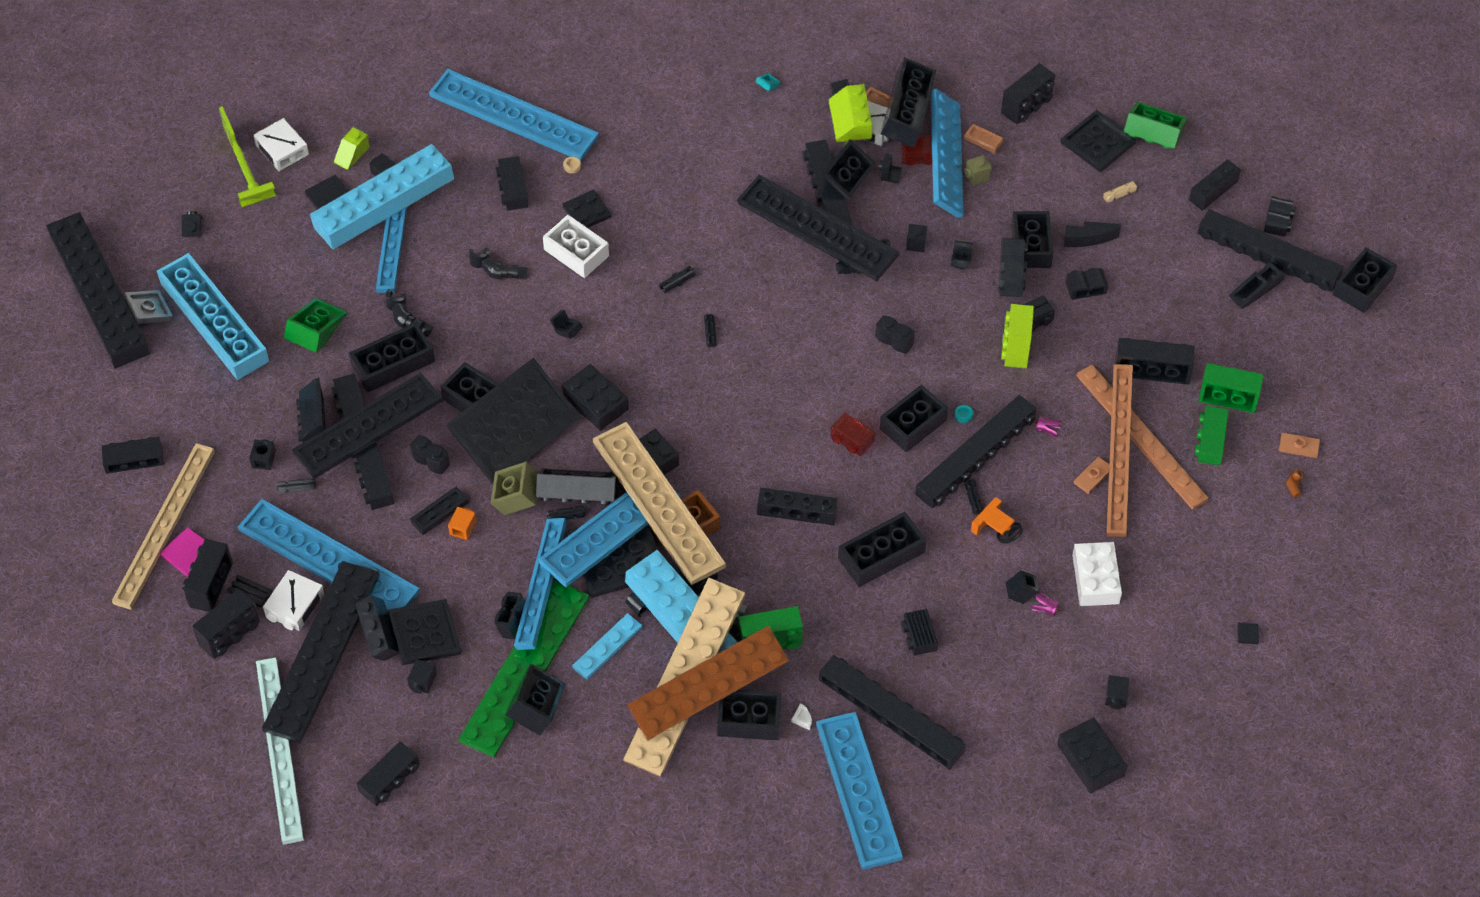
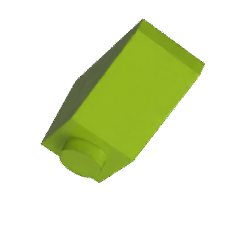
(352, 147)

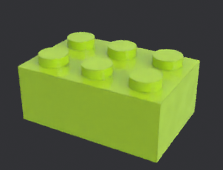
(1017, 335)

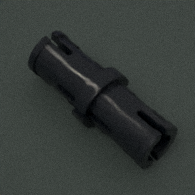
(677, 279)

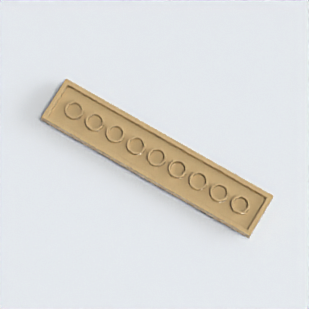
(659, 503)
(699, 642)

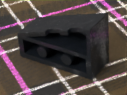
(1012, 267)

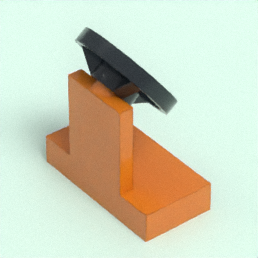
(997, 520)

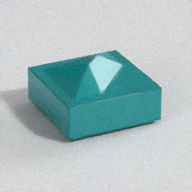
(768, 82)

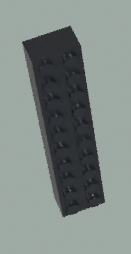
(97, 290)

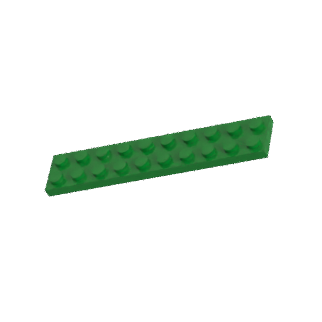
(488, 724)

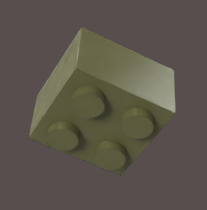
(514, 488)

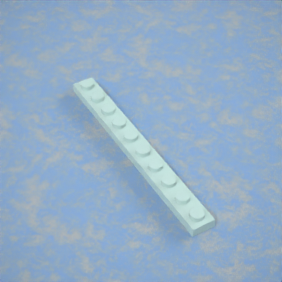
(280, 758)

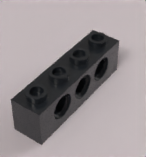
(797, 506)

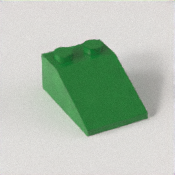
(313, 324)

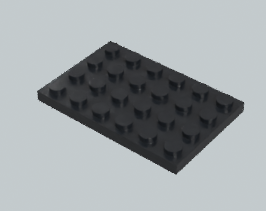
(513, 420)

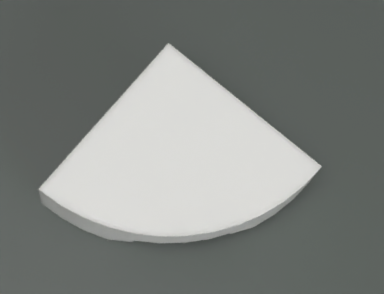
(802, 717)

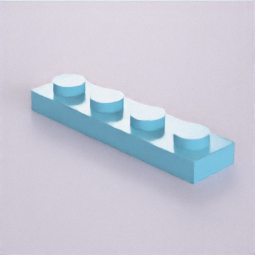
(607, 646)

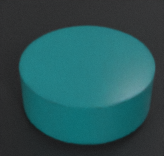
(963, 414)

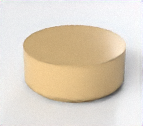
(572, 164)

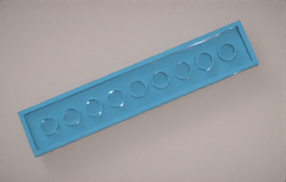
(514, 114)
(319, 552)

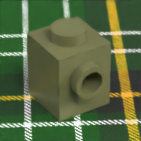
(978, 170)

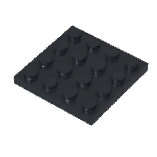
(611, 571)

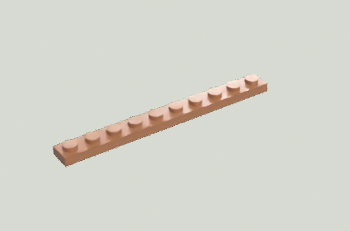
(1146, 441)
(1119, 451)

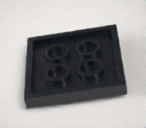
(1098, 141)
(424, 632)

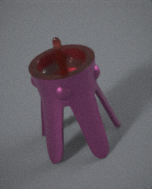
(1045, 425)
(1050, 605)

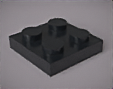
(587, 209)

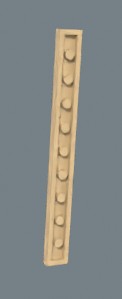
(163, 526)

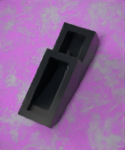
(1091, 234)
(1257, 285)

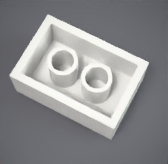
(576, 246)
(1097, 574)

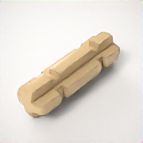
(1120, 191)

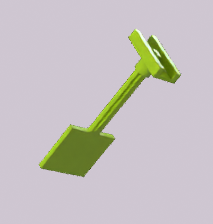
(255, 193)

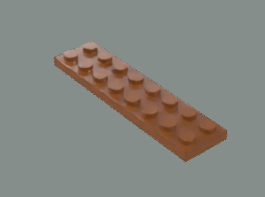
(707, 683)

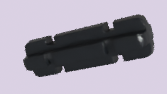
(710, 330)
(296, 485)
(973, 496)
(567, 513)

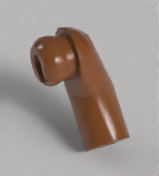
(1293, 482)

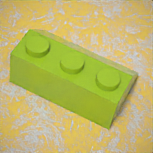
(851, 114)

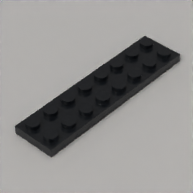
(367, 425)

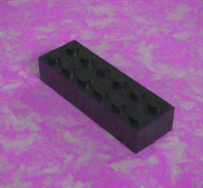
(908, 102)

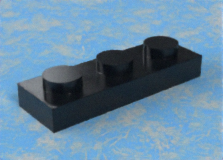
(439, 510)

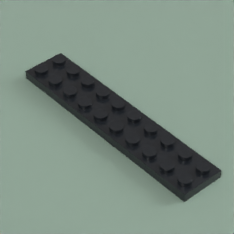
(818, 228)
(320, 653)

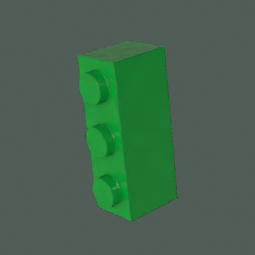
(1211, 435)

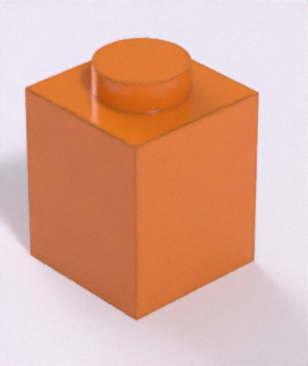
(462, 523)

